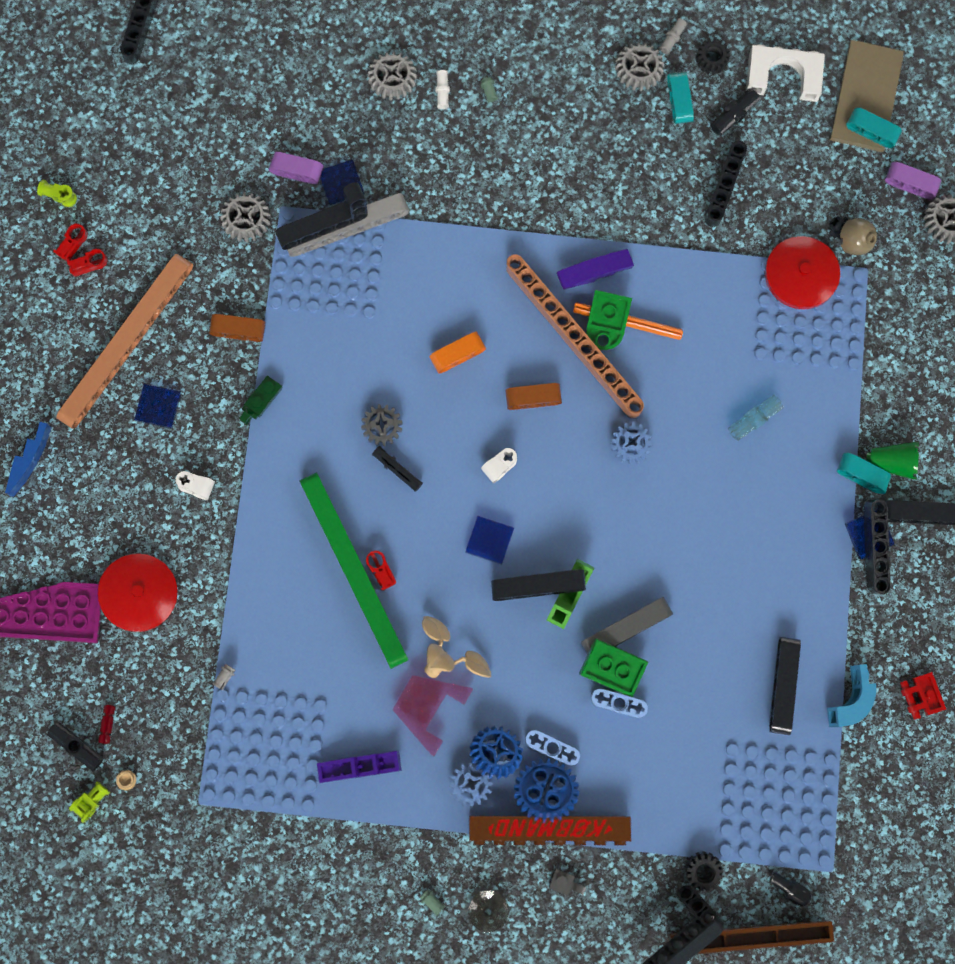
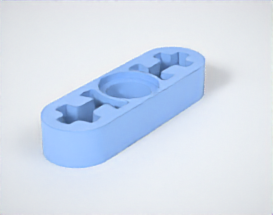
(632, 712)
(563, 759)

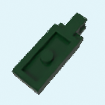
(260, 400)

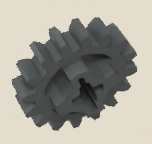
(374, 426)

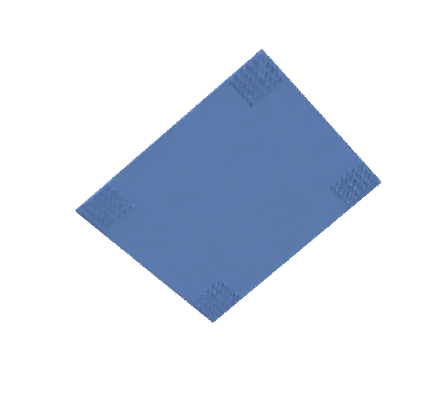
(724, 529)

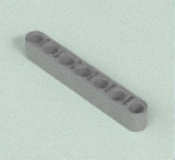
(378, 214)

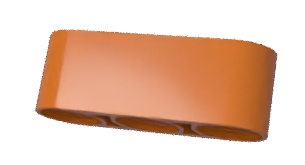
(457, 352)

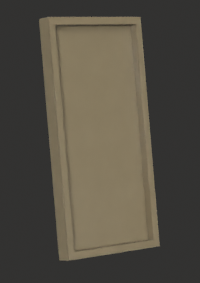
(869, 84)

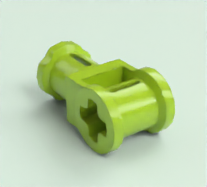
(59, 193)
(89, 802)

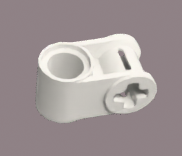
(497, 466)
(197, 486)

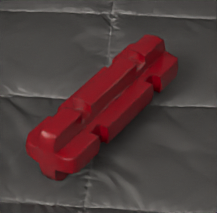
(106, 724)

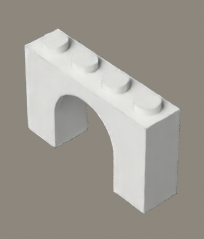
(807, 64)

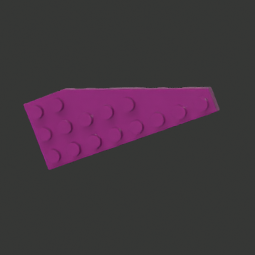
(53, 613)

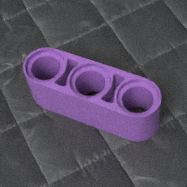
(296, 167)
(913, 180)

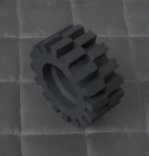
(709, 65)
(712, 880)

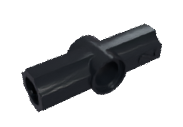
(735, 112)
(84, 754)

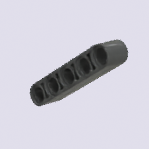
(632, 624)

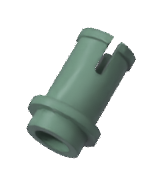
(488, 86)
(432, 902)

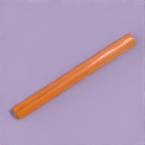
(638, 323)

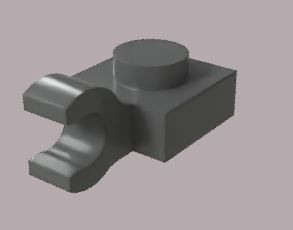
(564, 883)

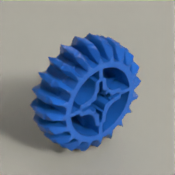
(511, 752)

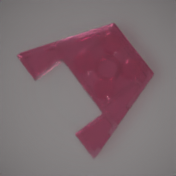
(420, 703)

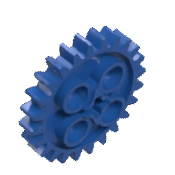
(564, 796)

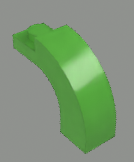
(567, 601)

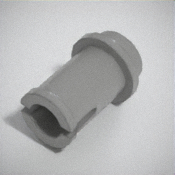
(224, 676)

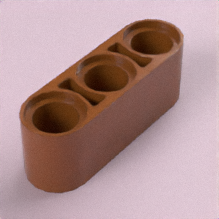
(237, 327)
(533, 396)

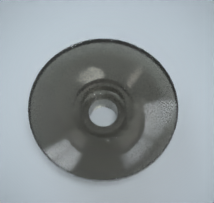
(490, 922)

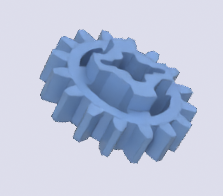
(626, 437)
(475, 794)

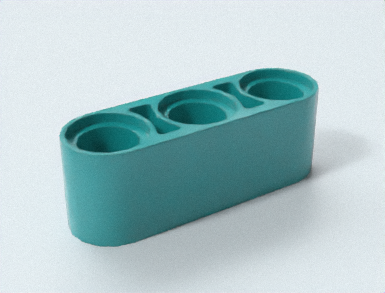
(680, 97)
(874, 128)
(864, 473)

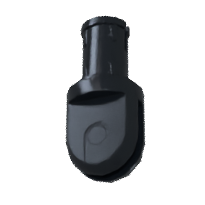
(791, 889)

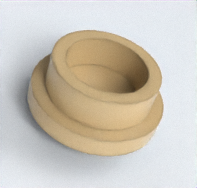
(126, 780)

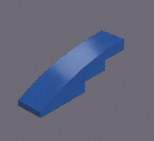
(24, 466)

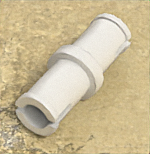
(442, 89)

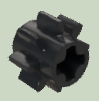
(836, 226)

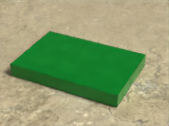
(613, 667)

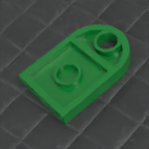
(608, 318)

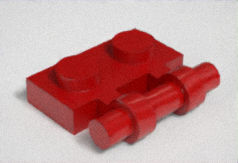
(928, 694)

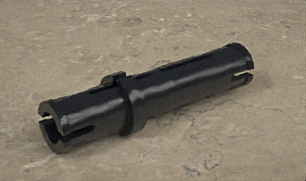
(390, 463)

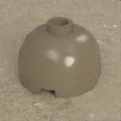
(858, 236)

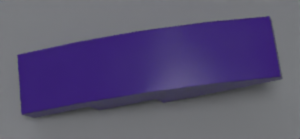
(595, 268)
(359, 766)

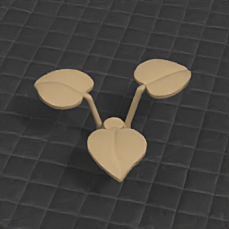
(440, 661)

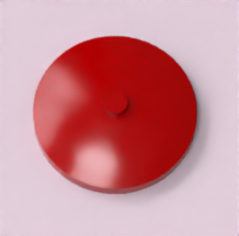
(802, 272)
(137, 592)

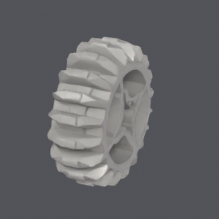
(390, 66)
(641, 75)
(237, 204)
(938, 209)

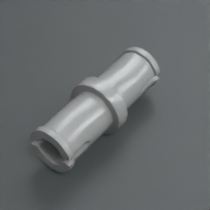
(673, 36)

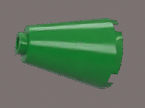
(897, 459)

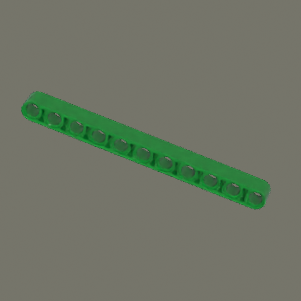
(354, 570)

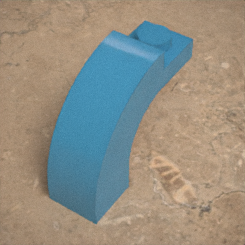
(860, 702)

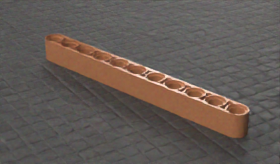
(124, 341)
(575, 344)

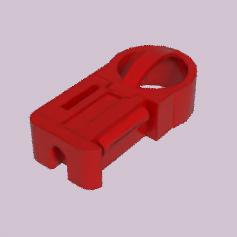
(70, 246)
(84, 264)
(382, 573)

